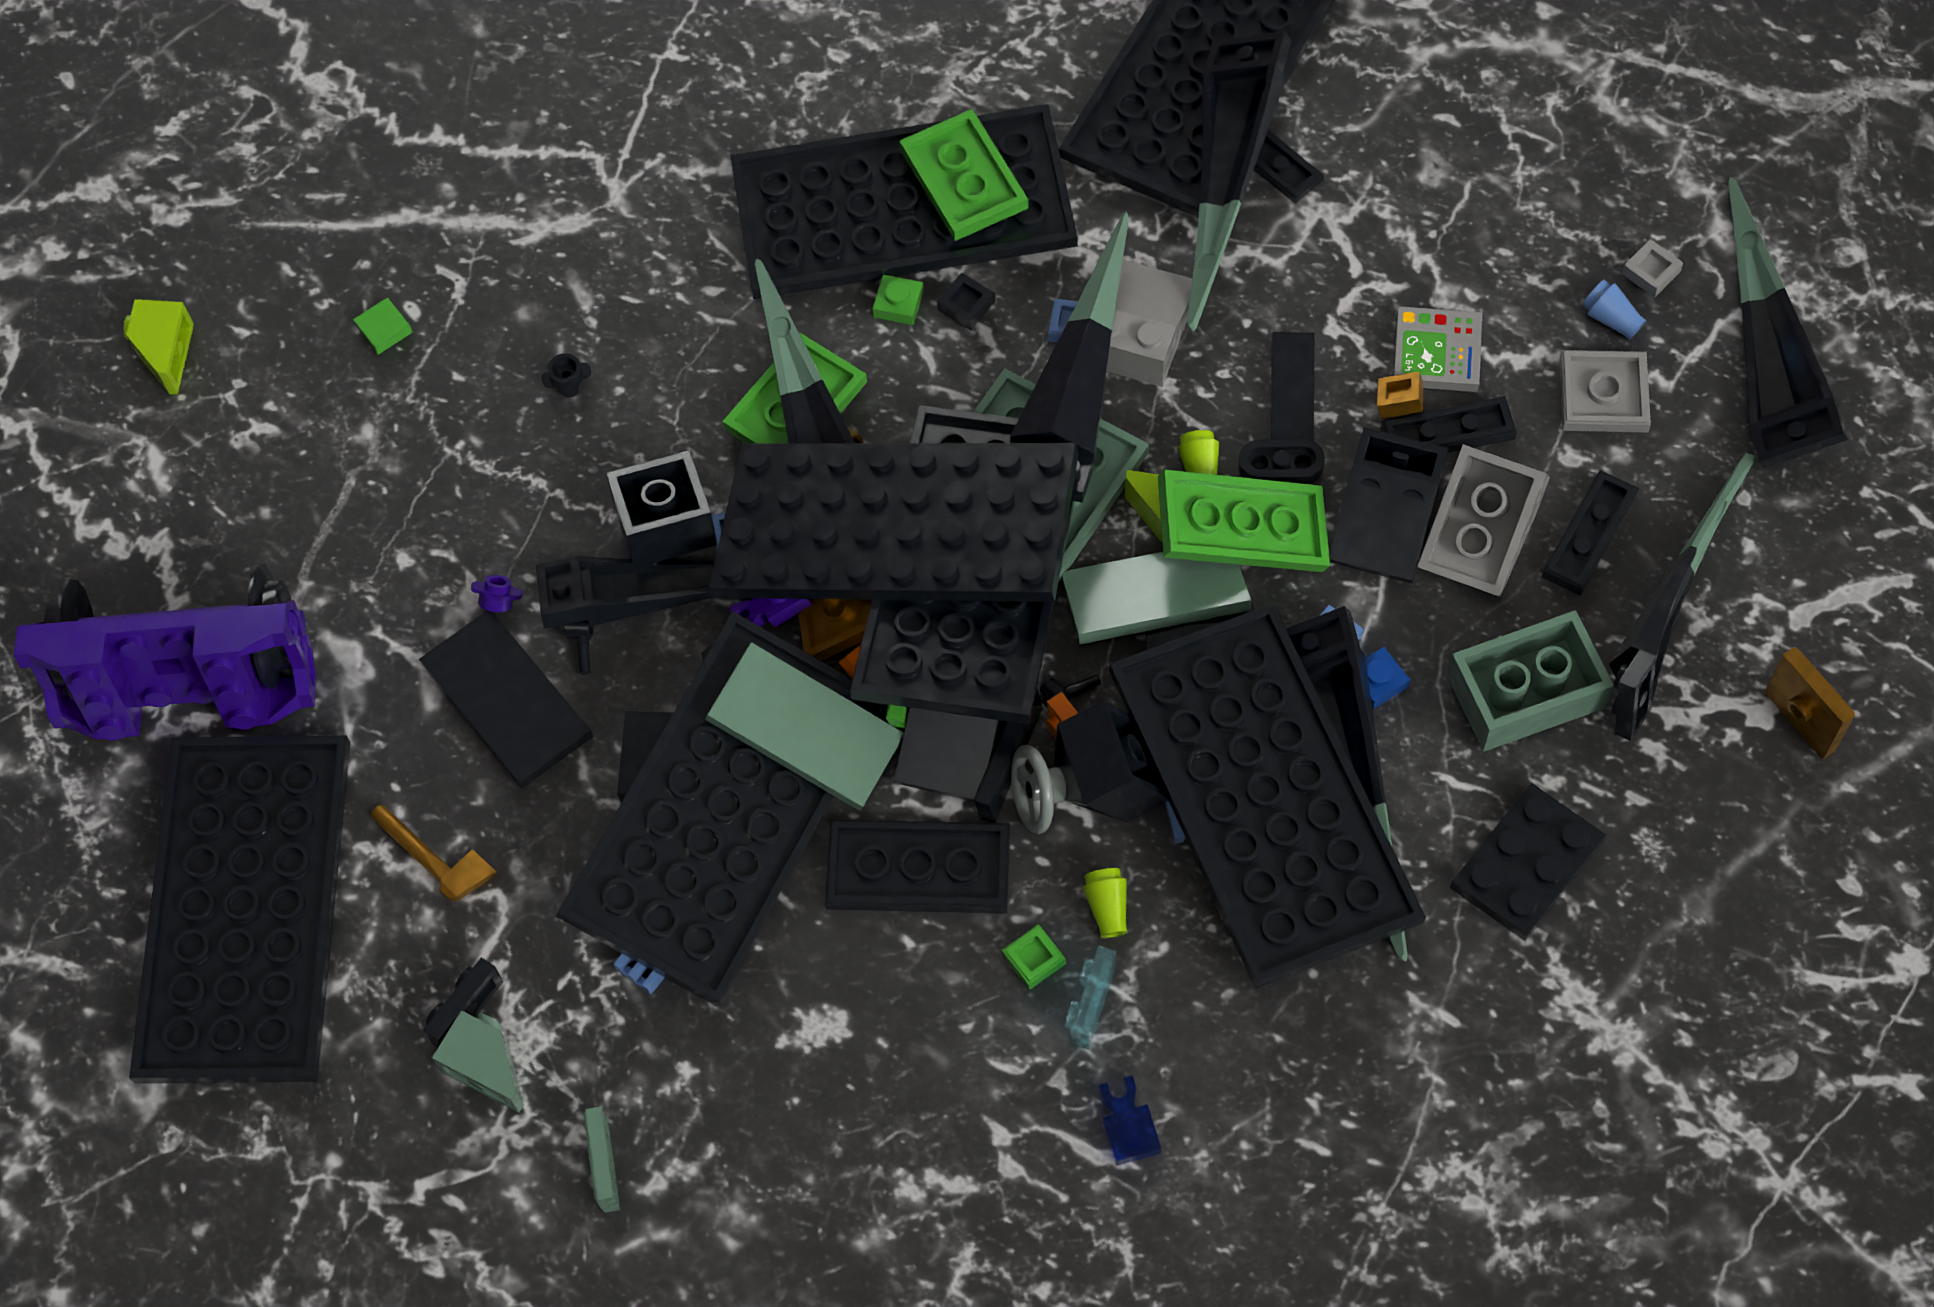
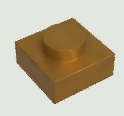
(1400, 395)

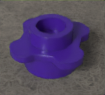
(496, 593)

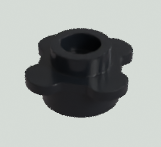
(561, 365)

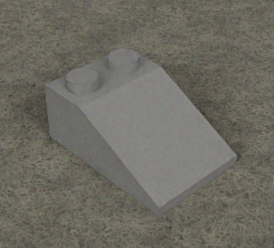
(1147, 322)
(1483, 520)

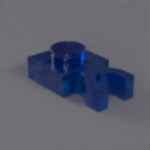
(1130, 1127)

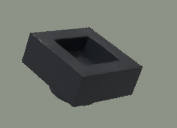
(966, 301)

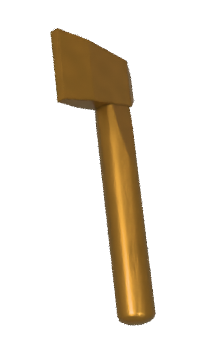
(454, 883)

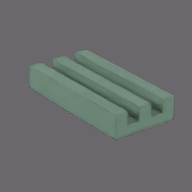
(601, 1159)

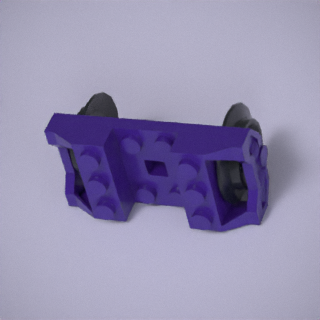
(109, 667)

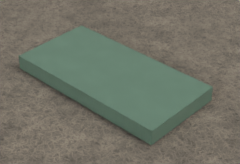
(1150, 595)
(805, 726)

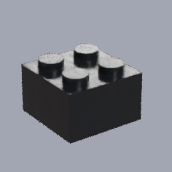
(661, 509)

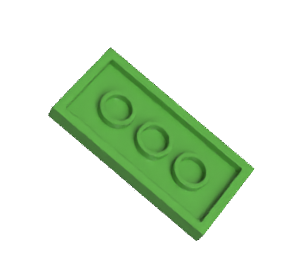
(1243, 521)

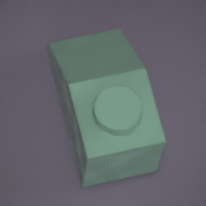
(480, 1059)

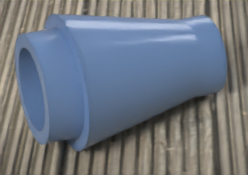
(1613, 309)

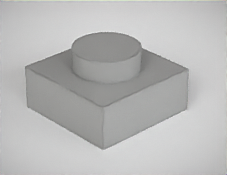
(1652, 268)

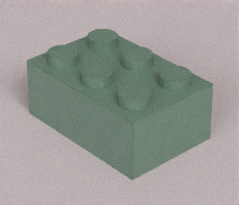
(1529, 680)

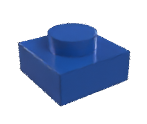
(1384, 677)

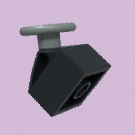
(1095, 767)

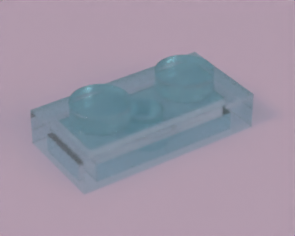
(1096, 979)

